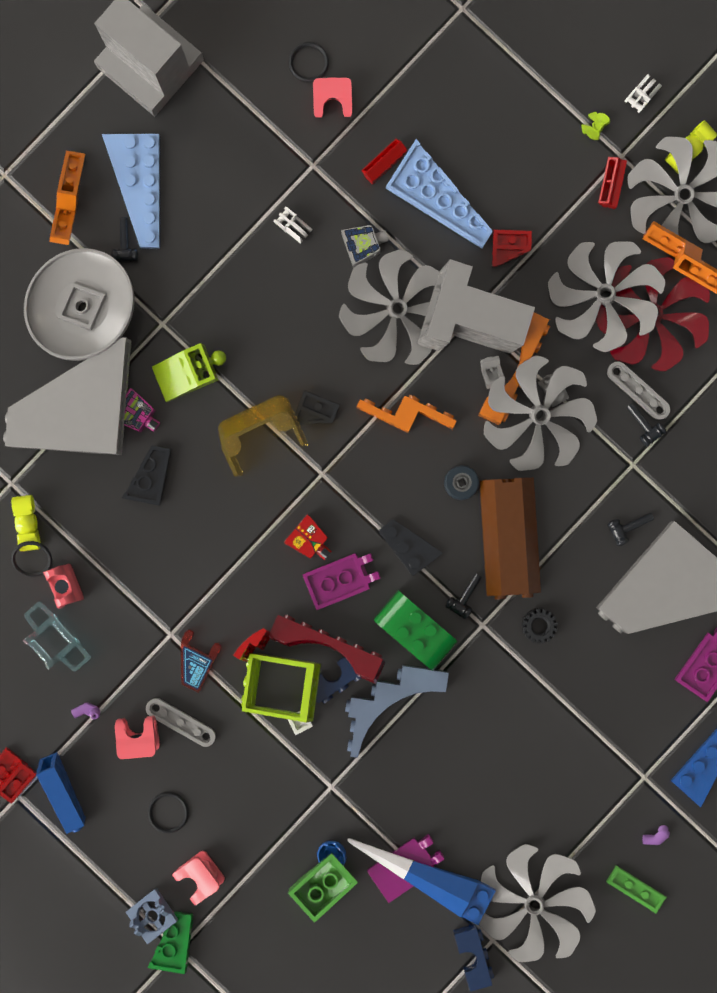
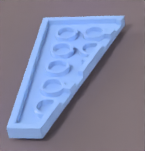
(138, 175)
(432, 192)

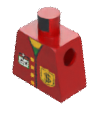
(308, 539)

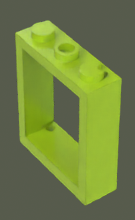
(309, 692)

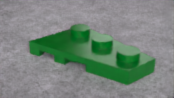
(174, 946)

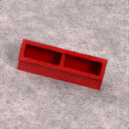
(384, 161)
(612, 182)

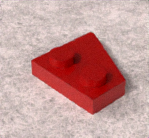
(510, 245)

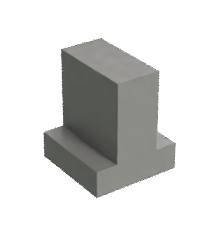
(144, 54)
(472, 314)

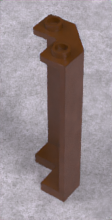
(510, 537)

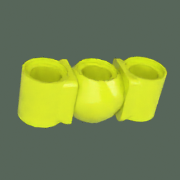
(697, 137)
(25, 521)

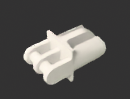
(641, 94)
(292, 224)

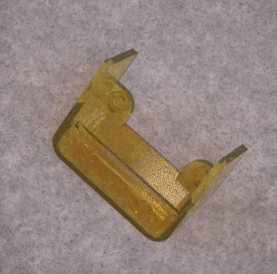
(274, 409)

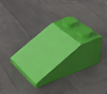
(322, 887)

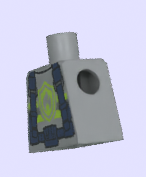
(363, 243)

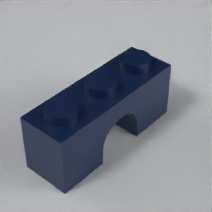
(328, 687)
(478, 973)

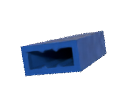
(60, 793)

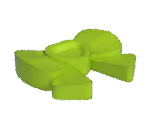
(600, 120)

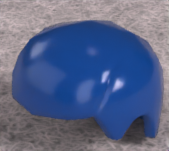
(333, 847)

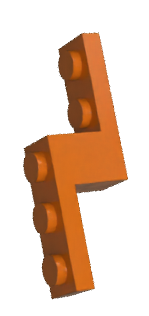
(67, 197)
(686, 255)
(407, 413)

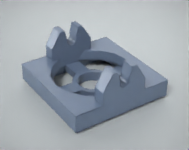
(162, 908)

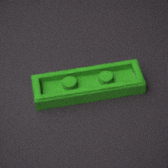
(636, 889)

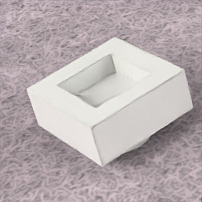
(298, 726)

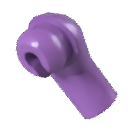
(88, 709)
(658, 838)

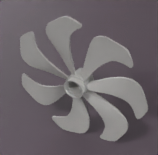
(651, 171)
(361, 289)
(616, 333)
(526, 376)
(574, 897)

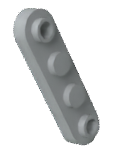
(638, 390)
(181, 722)

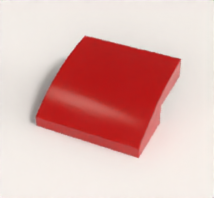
(258, 639)
(14, 775)

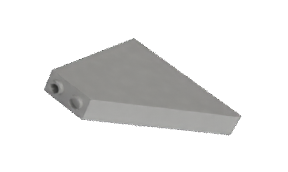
(77, 409)
(665, 584)

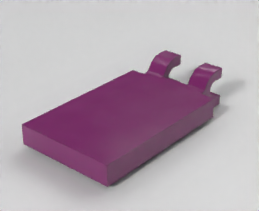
(339, 580)
(700, 670)
(393, 885)

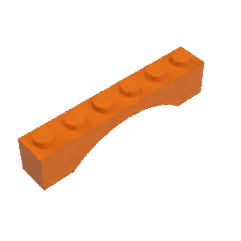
(536, 329)

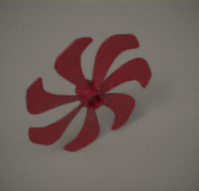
(671, 349)

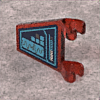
(195, 663)

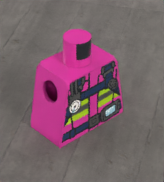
(139, 413)

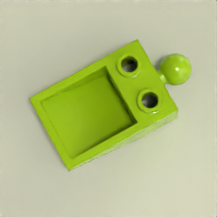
(184, 373)

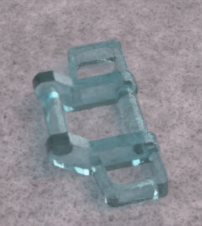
(52, 620)

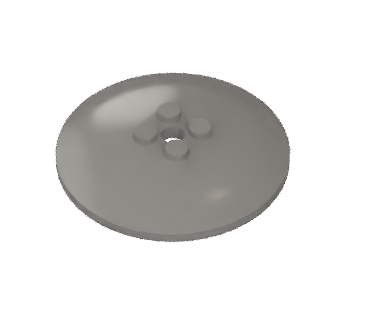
(61, 287)

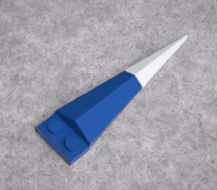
(456, 892)

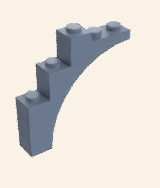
(366, 710)

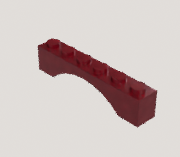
(291, 633)

